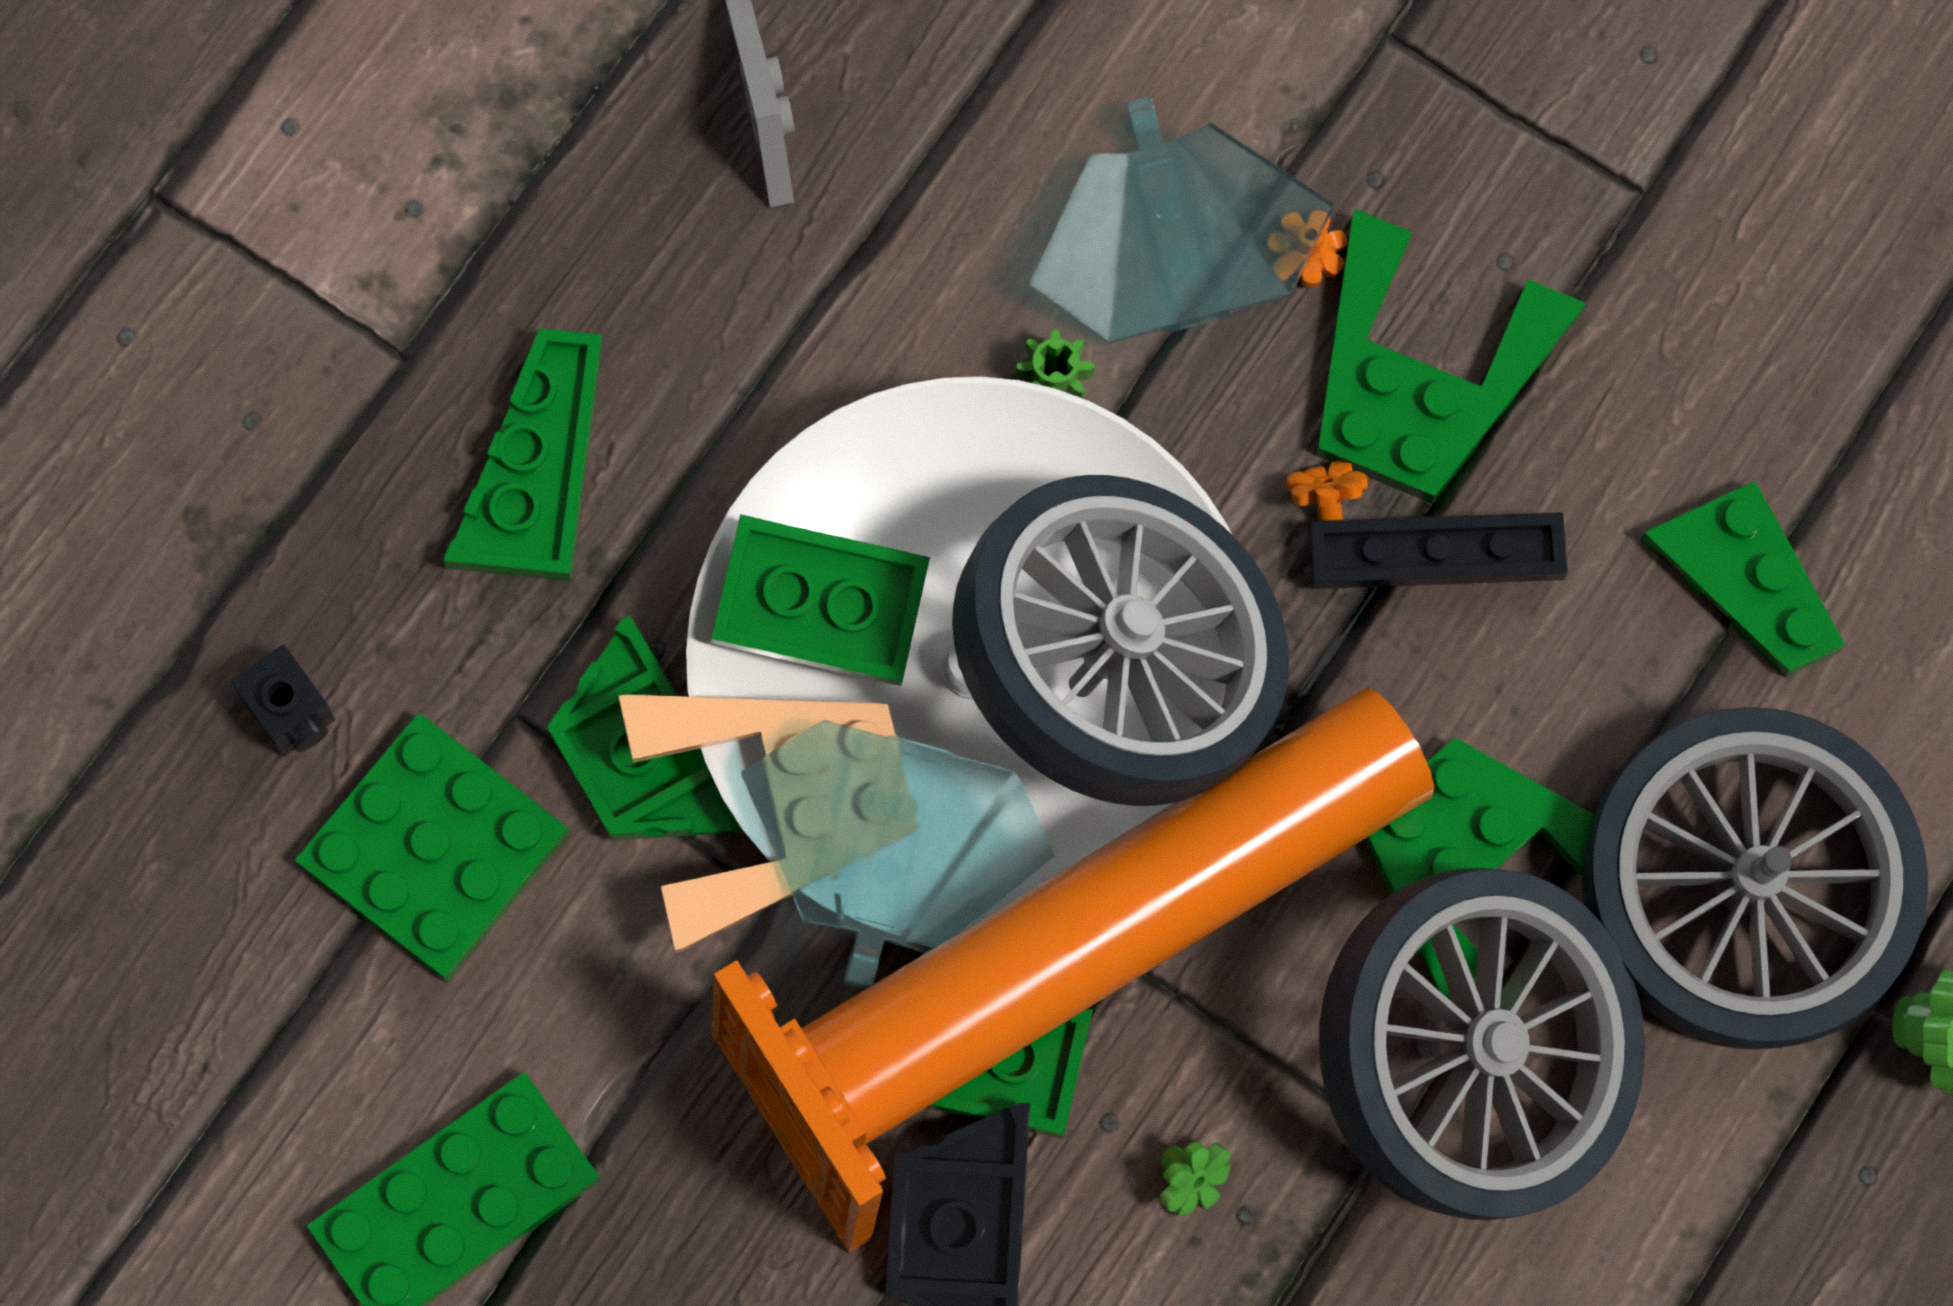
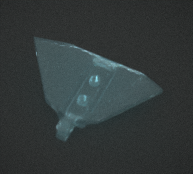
(1177, 233)
(892, 837)

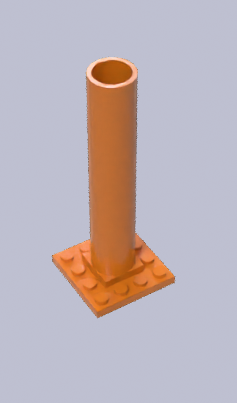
(1058, 949)

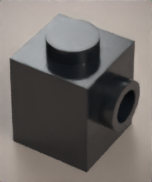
(284, 702)

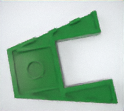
(1401, 415)

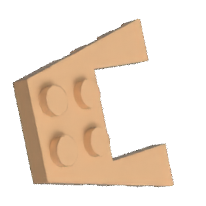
(680, 724)

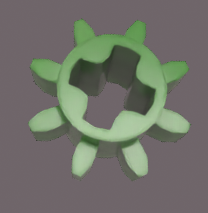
(1054, 354)

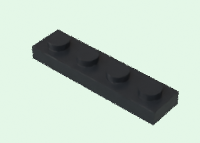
(1437, 550)

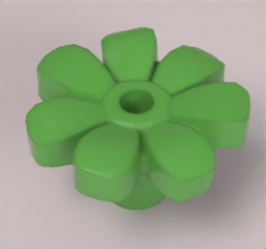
(1193, 1176)

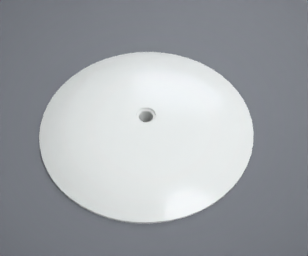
(928, 477)

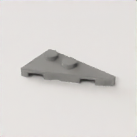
(769, 115)

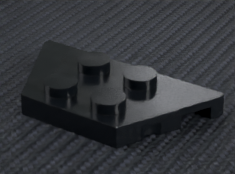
(961, 1215)

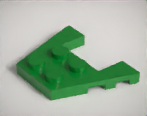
(1474, 820)

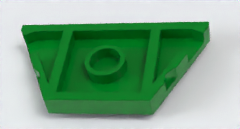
(641, 798)

